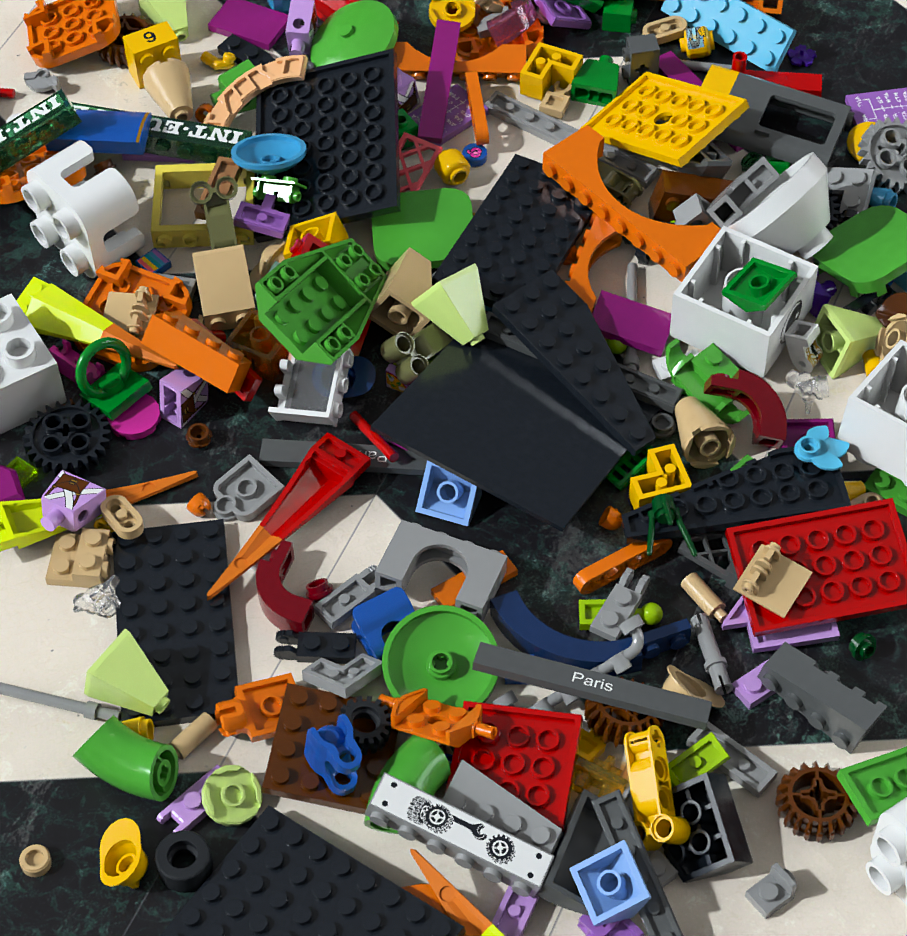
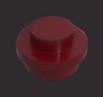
(318, 589)

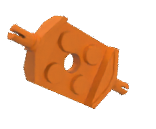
(435, 720)

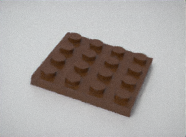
(287, 768)

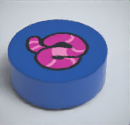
(475, 154)

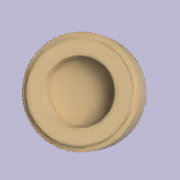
(35, 860)

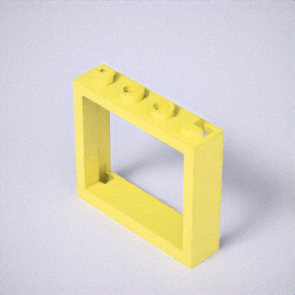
(190, 235)

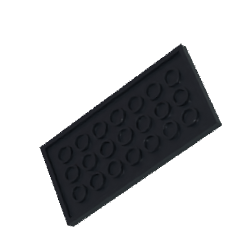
(518, 231)
(167, 612)

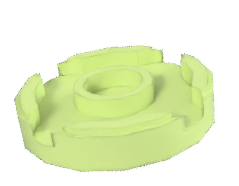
(231, 795)

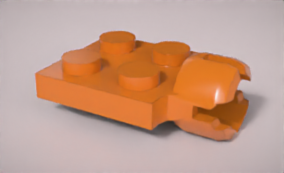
(253, 708)

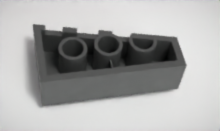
(821, 697)

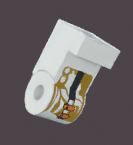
(803, 346)

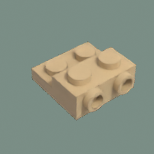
(80, 558)

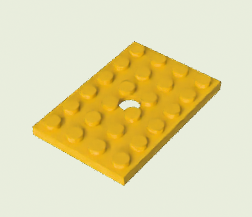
(693, 111)

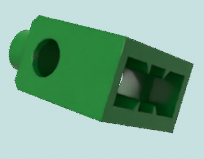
(596, 82)

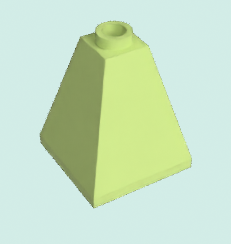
(167, 10)
(457, 306)
(844, 337)
(126, 678)

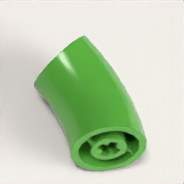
(130, 761)
(418, 764)

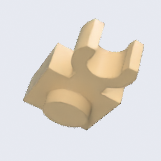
(490, 5)
(556, 102)

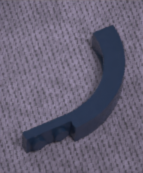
(536, 638)

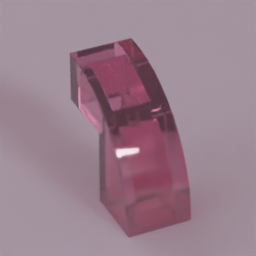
(512, 22)

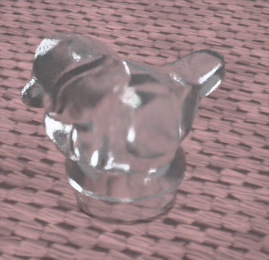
(808, 387)
(99, 599)

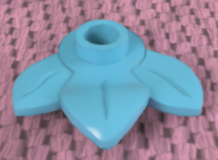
(821, 449)

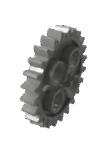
(893, 152)

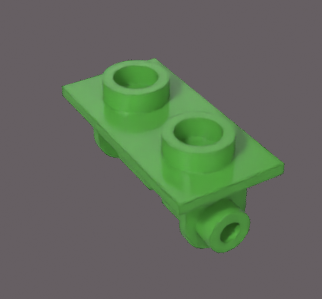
(287, 188)

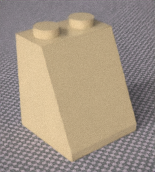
(404, 283)
(223, 286)

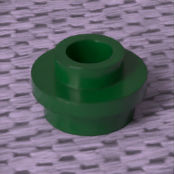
(862, 646)

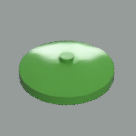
(354, 32)
(437, 652)

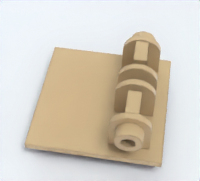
(131, 310)
(772, 580)

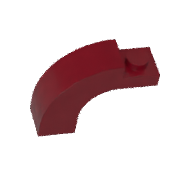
(759, 399)
(279, 605)

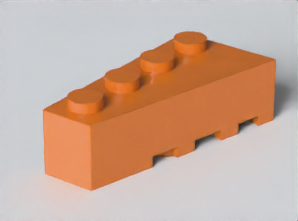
(196, 350)

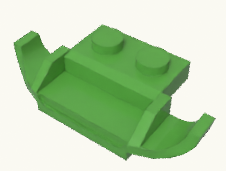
(693, 371)

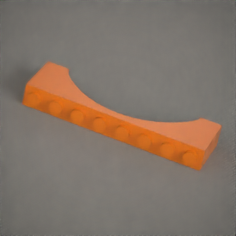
(575, 168)

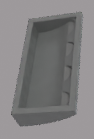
(580, 840)

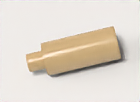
(704, 596)
(194, 735)

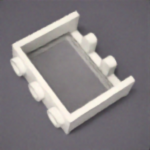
(312, 390)

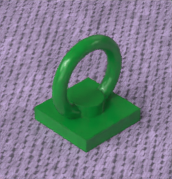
(117, 387)

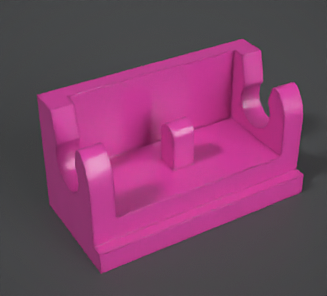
(67, 361)

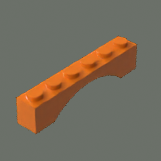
(502, 63)
(596, 242)

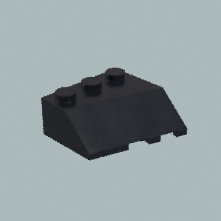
(716, 833)

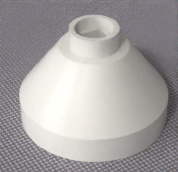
(791, 210)

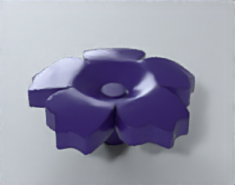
(801, 56)

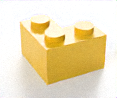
(546, 67)
(664, 476)

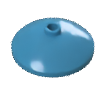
(268, 153)

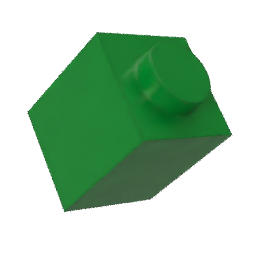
(619, 15)

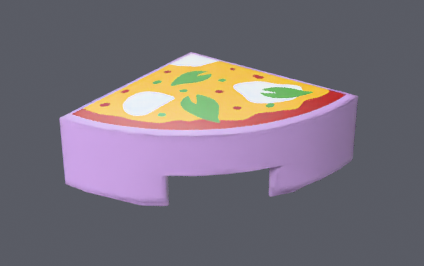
(392, 381)

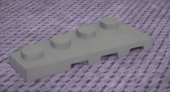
(495, 805)

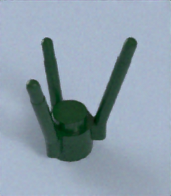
(665, 512)

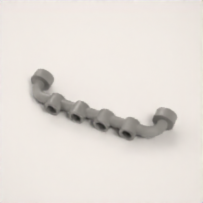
(618, 663)

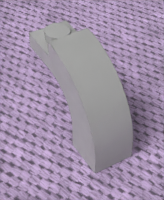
(741, 192)

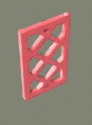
(427, 165)

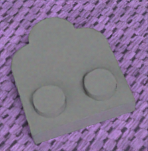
(245, 491)

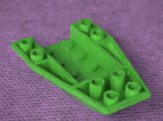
(320, 300)

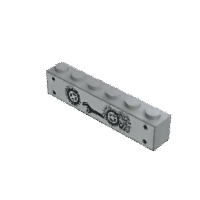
(459, 836)

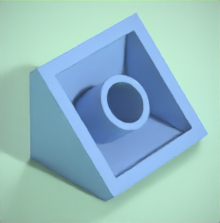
(447, 496)
(611, 885)

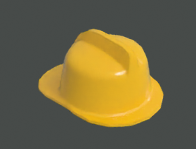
(121, 855)

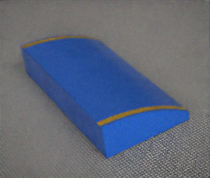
(107, 132)

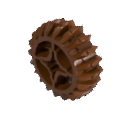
(115, 51)
(616, 722)
(802, 809)

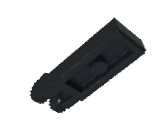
(315, 645)

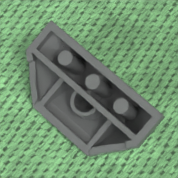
(707, 162)

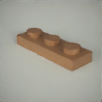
(223, 167)

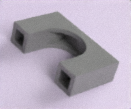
(418, 545)

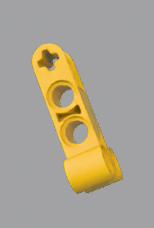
(652, 790)

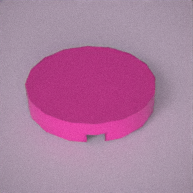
(138, 419)

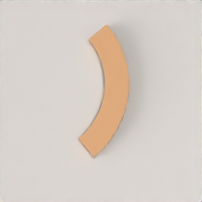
(253, 83)

